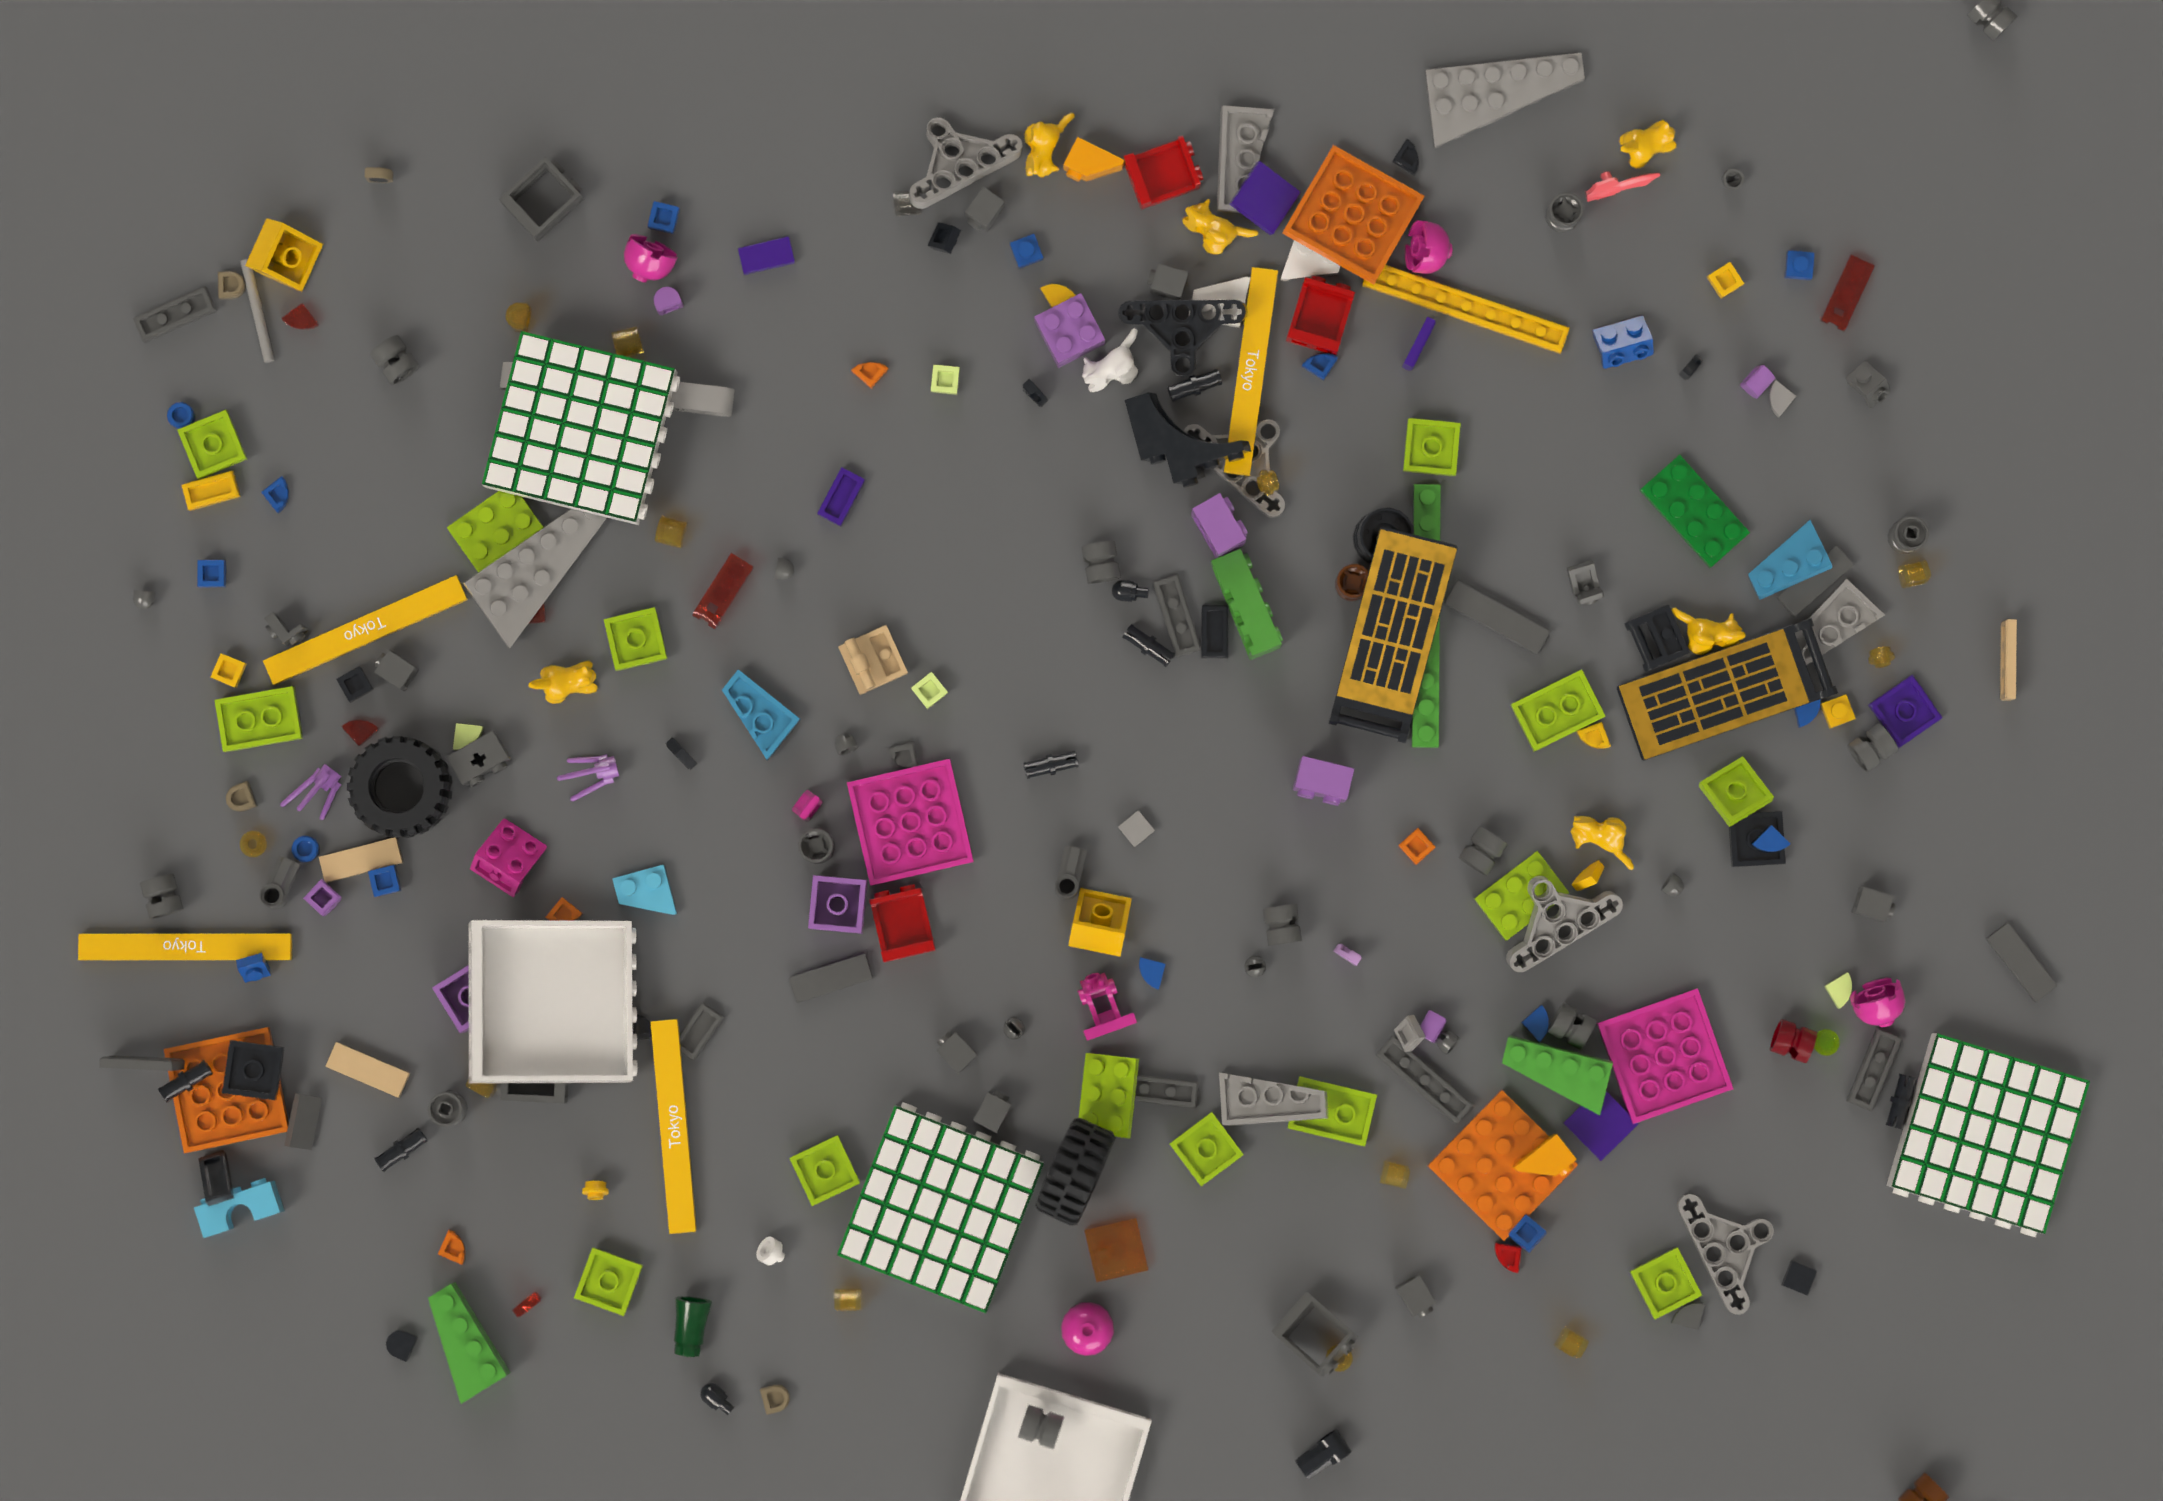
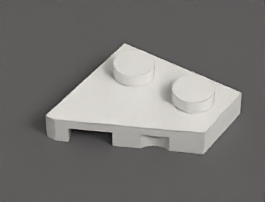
(1305, 262)
(1228, 290)

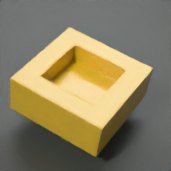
(1725, 280)
(228, 670)
(1837, 711)

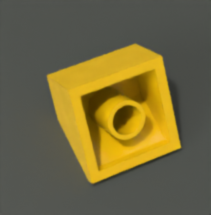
(284, 254)
(1100, 922)

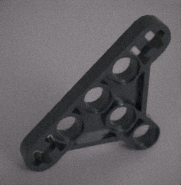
(1170, 325)

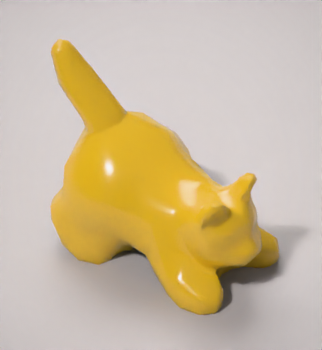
(1042, 141)
(1645, 143)
(1215, 230)
(1706, 633)
(560, 681)
(1607, 835)

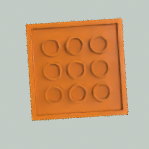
(1353, 214)
(215, 1118)
(1481, 1161)

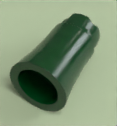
(690, 1324)

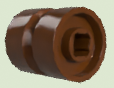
(1351, 582)
(1925, 1490)

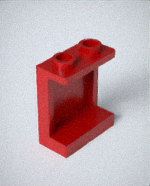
(1163, 172)
(1320, 315)
(902, 923)

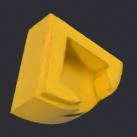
(1056, 294)
(1594, 736)
(1588, 876)

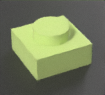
(945, 379)
(929, 690)

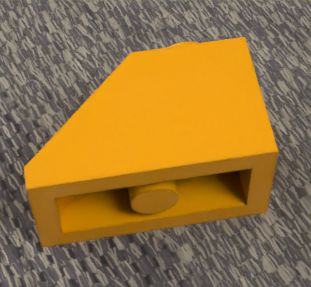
(1090, 162)
(1548, 1158)

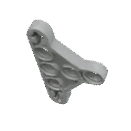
(970, 154)
(1259, 463)
(1546, 927)
(1732, 1260)

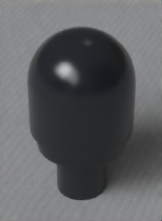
(1128, 591)
(715, 1398)

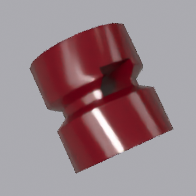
(1795, 1041)

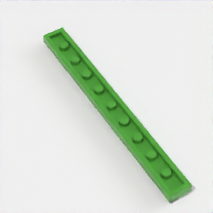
(1426, 712)

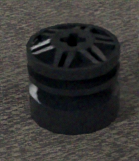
(1368, 528)

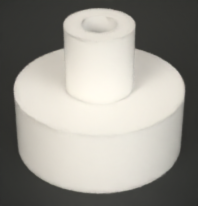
(770, 1251)

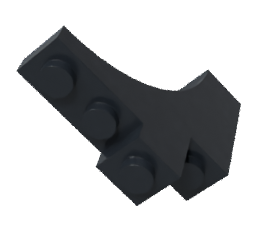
(1161, 438)

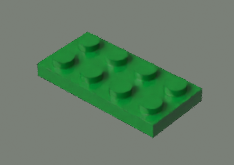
(1694, 511)

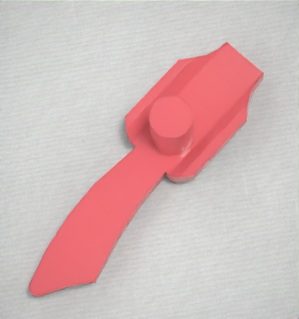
(1610, 186)

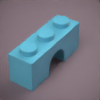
(261, 1199)

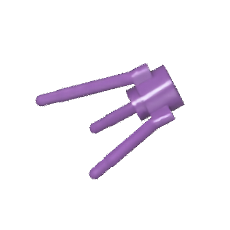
(604, 769)
(323, 778)

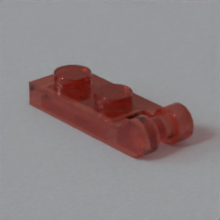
(1847, 292)
(723, 590)

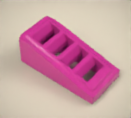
(807, 805)

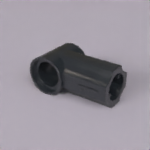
(1328, 1451)

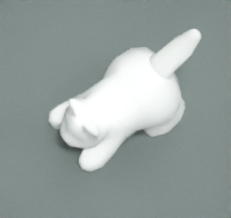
(1116, 365)

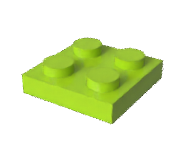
(212, 444)
(1431, 447)
(635, 639)
(1736, 791)
(1206, 1149)
(825, 1170)
(608, 1281)
(1665, 1283)

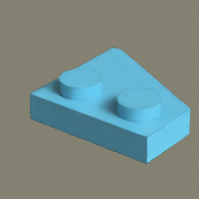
(646, 890)

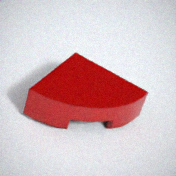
(1508, 1256)

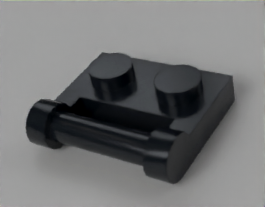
(1665, 635)

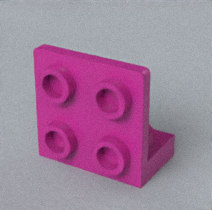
(507, 857)

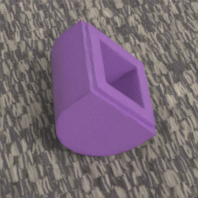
(667, 300)
(1757, 381)
(322, 898)
(1433, 1026)

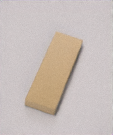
(2008, 660)
(360, 859)
(367, 1069)

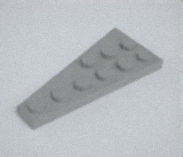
(1483, 93)
(524, 577)

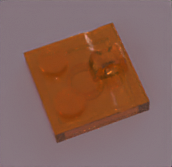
(1116, 1250)

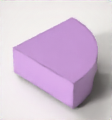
(1347, 954)

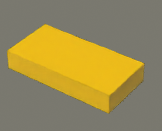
(211, 490)

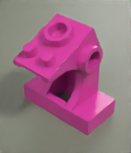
(1109, 1021)

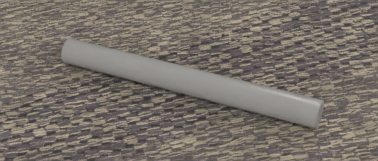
(257, 312)

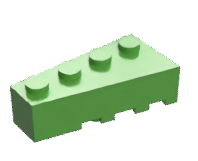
(1246, 604)
(1561, 1070)
(467, 1346)

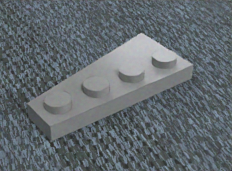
(1240, 148)
(1839, 618)
(1261, 1101)

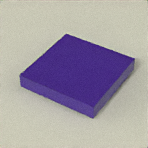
(1264, 198)
(1905, 711)
(1602, 1131)

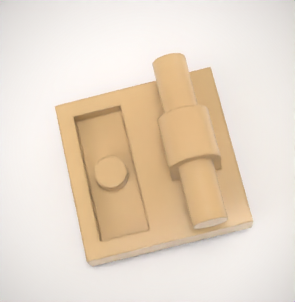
(873, 659)

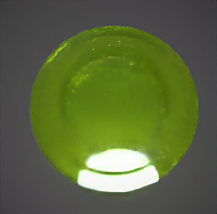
(1826, 1042)

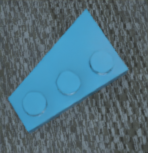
(1791, 563)
(760, 712)

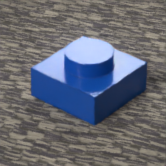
(663, 217)
(1026, 251)
(1799, 265)
(211, 573)
(384, 881)
(253, 968)
(1527, 1233)

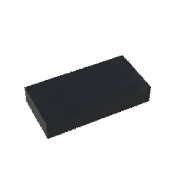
(1214, 632)
(216, 1178)

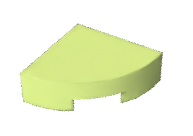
(465, 735)
(1840, 989)

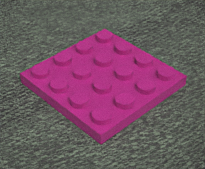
(910, 822)
(1665, 1056)

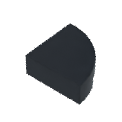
(1407, 157)
(1691, 367)
(1034, 393)
(680, 753)
(642, 1028)

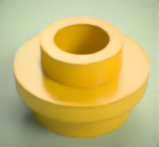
(595, 1190)

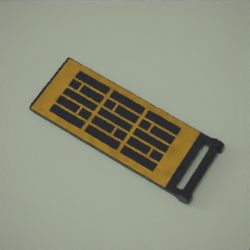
(1394, 631)
(1723, 691)

